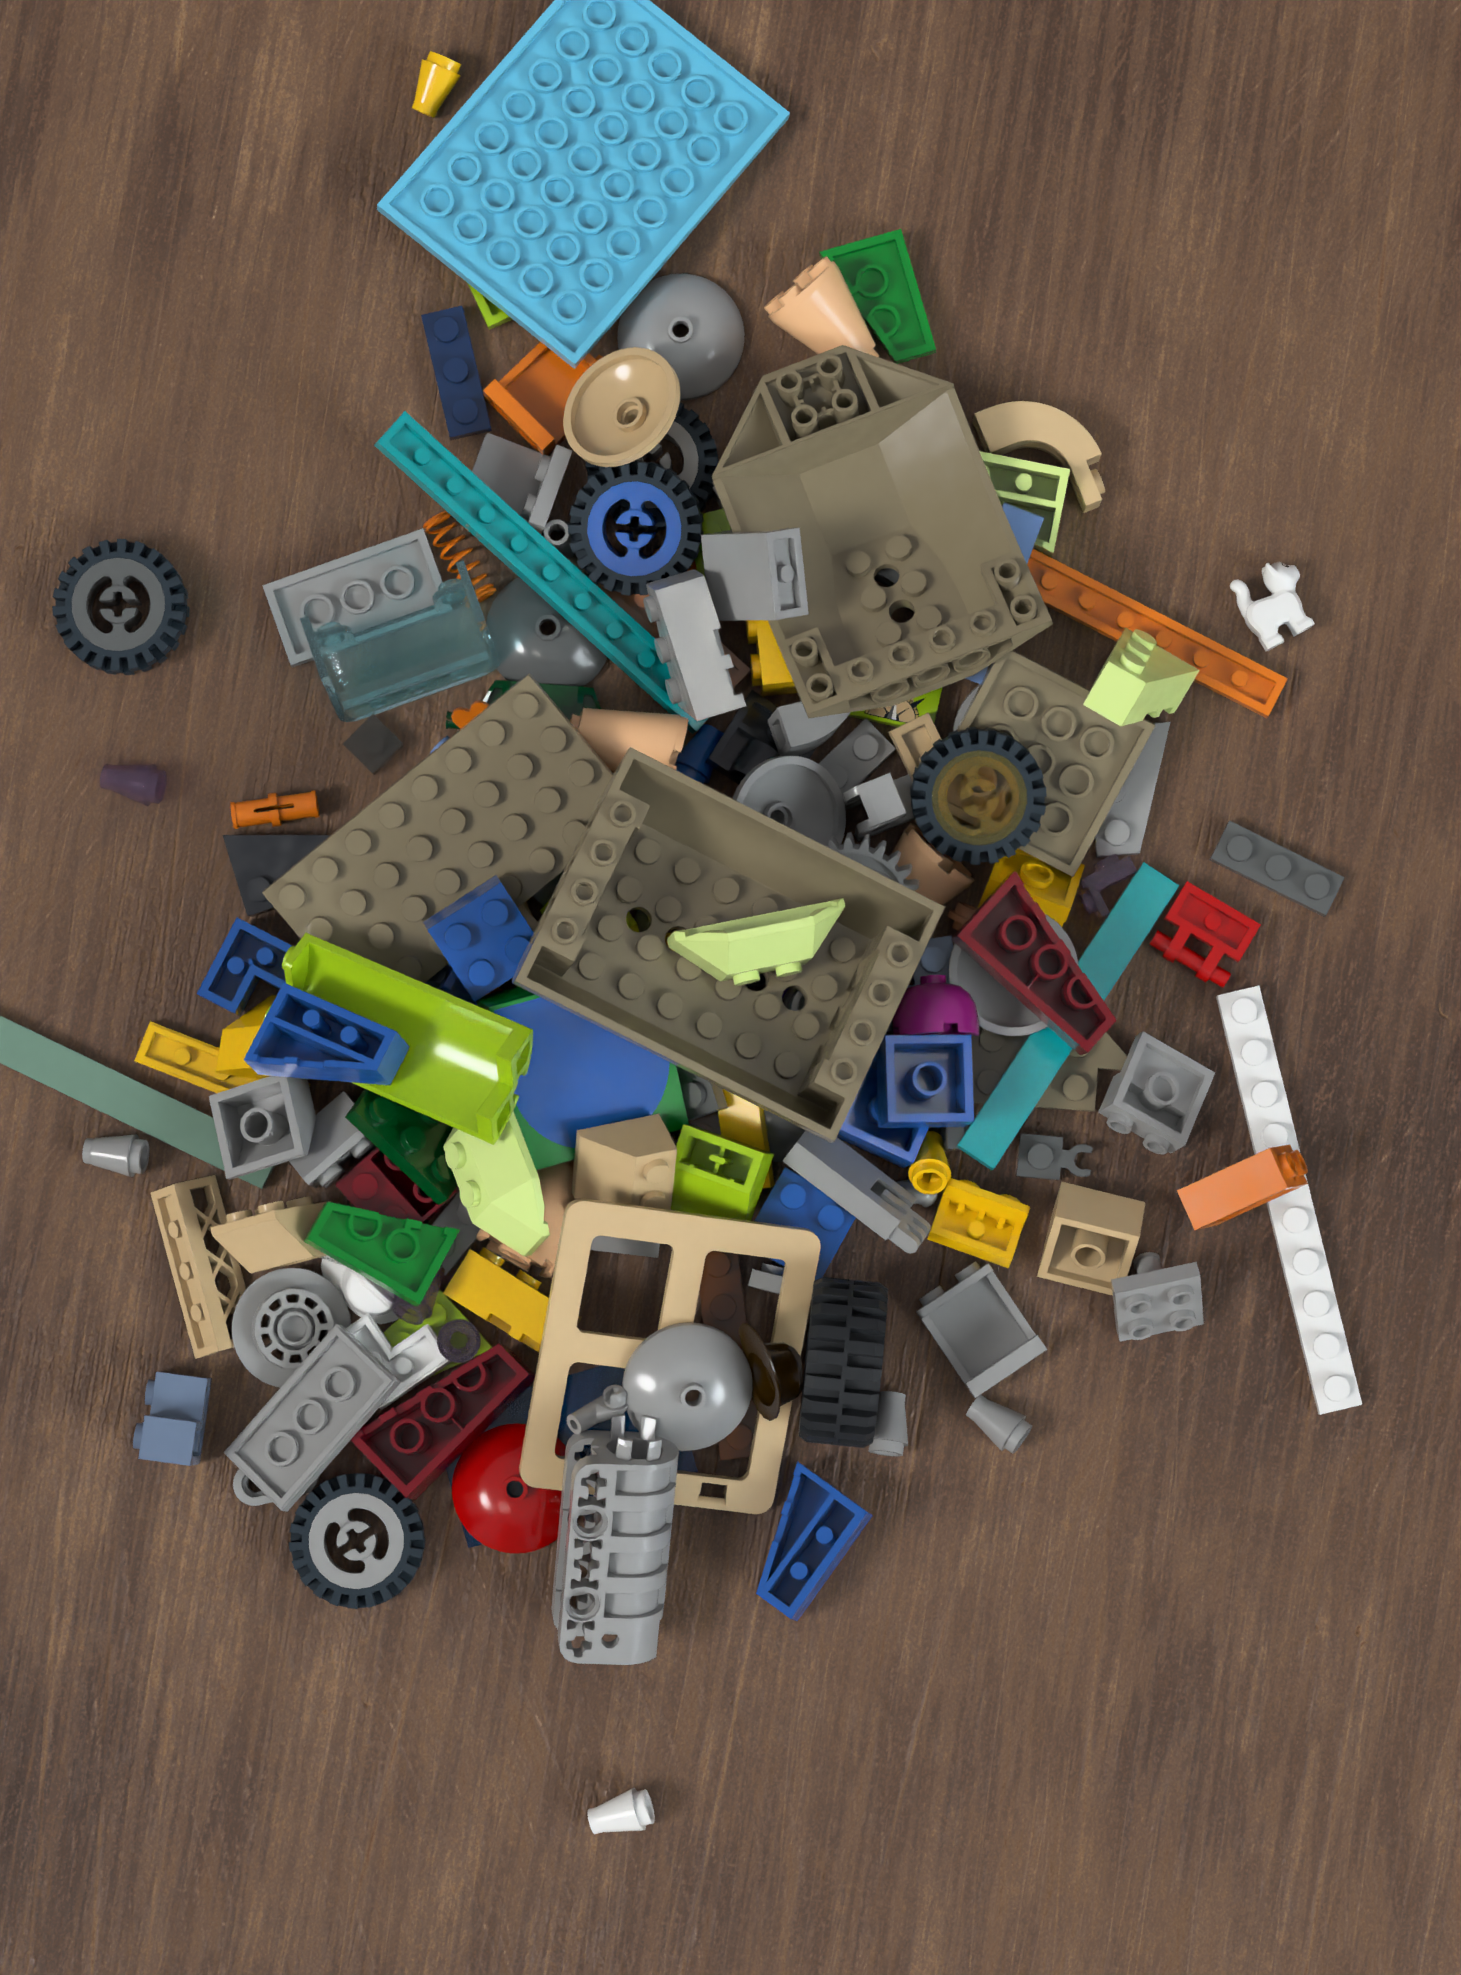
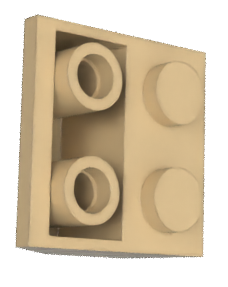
(272, 1236)

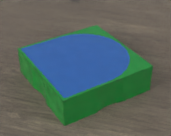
(581, 1078)

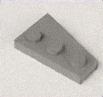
(1127, 819)

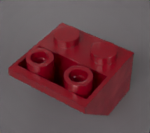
(383, 1188)

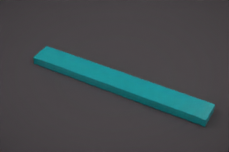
(1044, 1050)

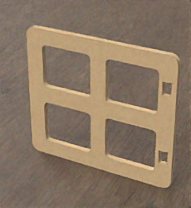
(691, 1240)

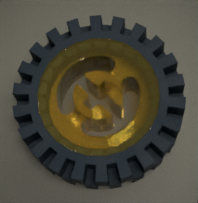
(965, 754)

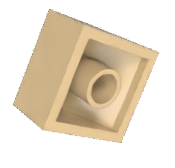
(626, 1163)
(1090, 1238)

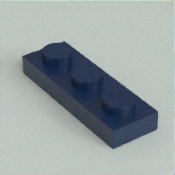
(456, 373)

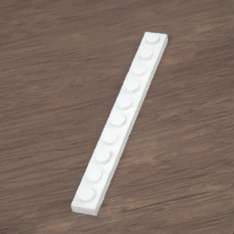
(1292, 1213)

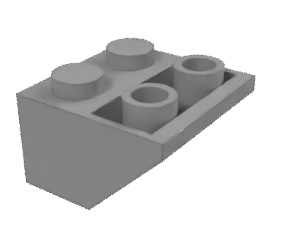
(332, 1144)

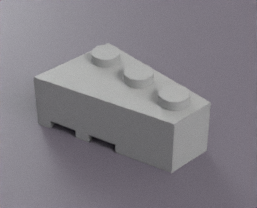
(691, 645)

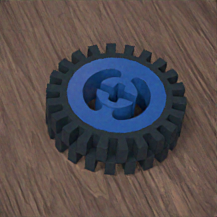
(637, 484)

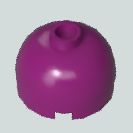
(936, 1009)

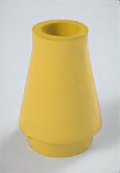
(435, 83)
(930, 1169)

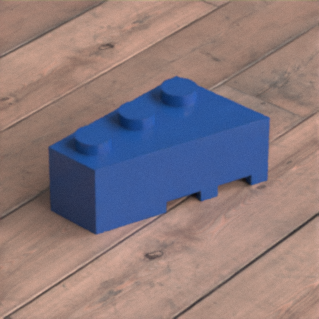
(323, 1042)
(809, 1543)

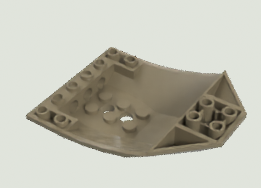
(879, 479)

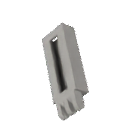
(859, 1189)

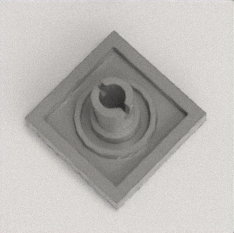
(1157, 1299)

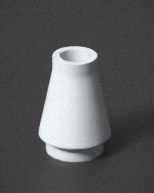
(623, 1813)

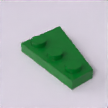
(886, 293)
(384, 1249)

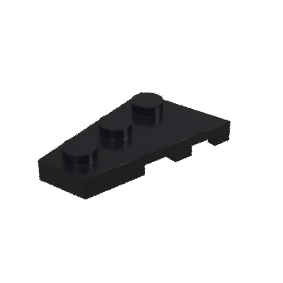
(262, 860)

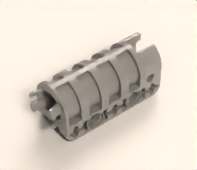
(621, 1544)

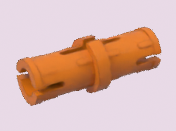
(245, 813)

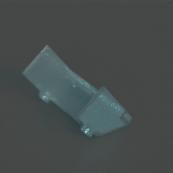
(404, 655)

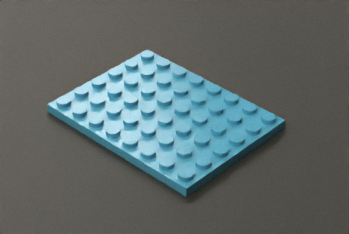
(583, 166)

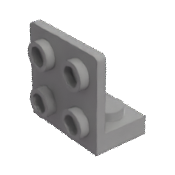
(522, 476)

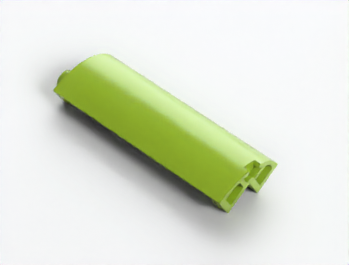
(459, 1055)

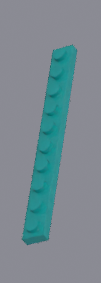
(530, 557)

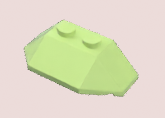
(758, 943)
(500, 1186)

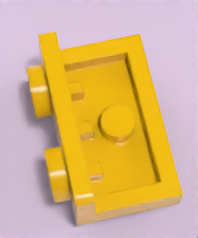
(978, 1222)

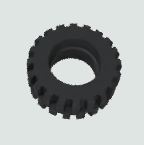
(843, 1362)

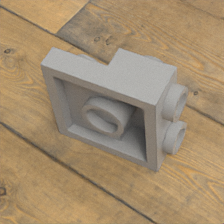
(1156, 1095)

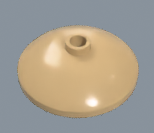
(621, 407)

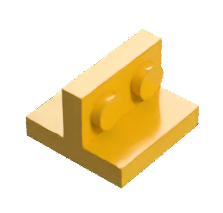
(1046, 884)

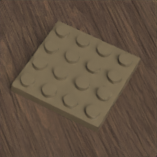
(1075, 748)

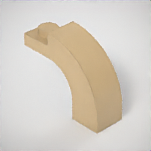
(1044, 428)

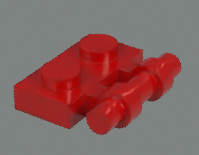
(1212, 923)

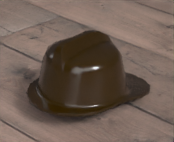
(774, 1371)

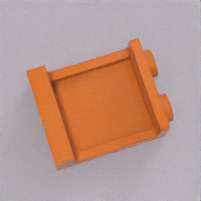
(536, 395)

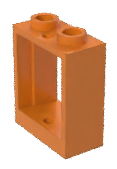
(1243, 1186)

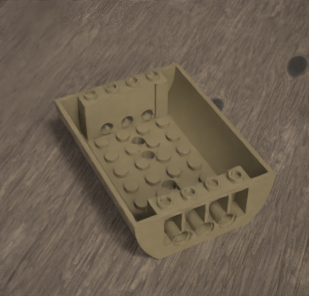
(709, 860)

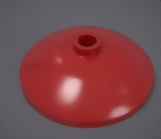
(483, 1499)

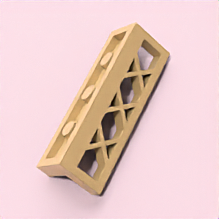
(195, 1266)

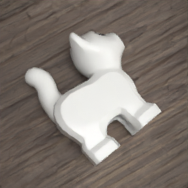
(1280, 608)

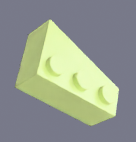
(1139, 680)

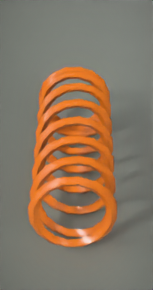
(483, 592)

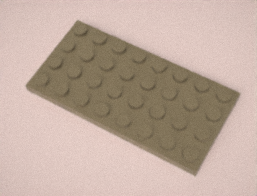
(486, 803)

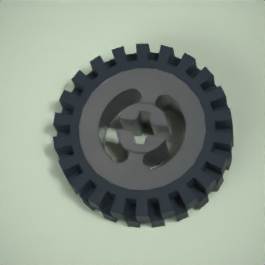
(121, 564)

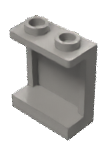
(755, 574)
(979, 1328)

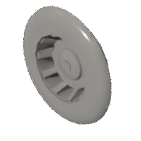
(290, 1327)

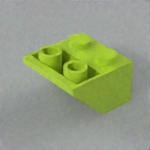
(717, 1174)

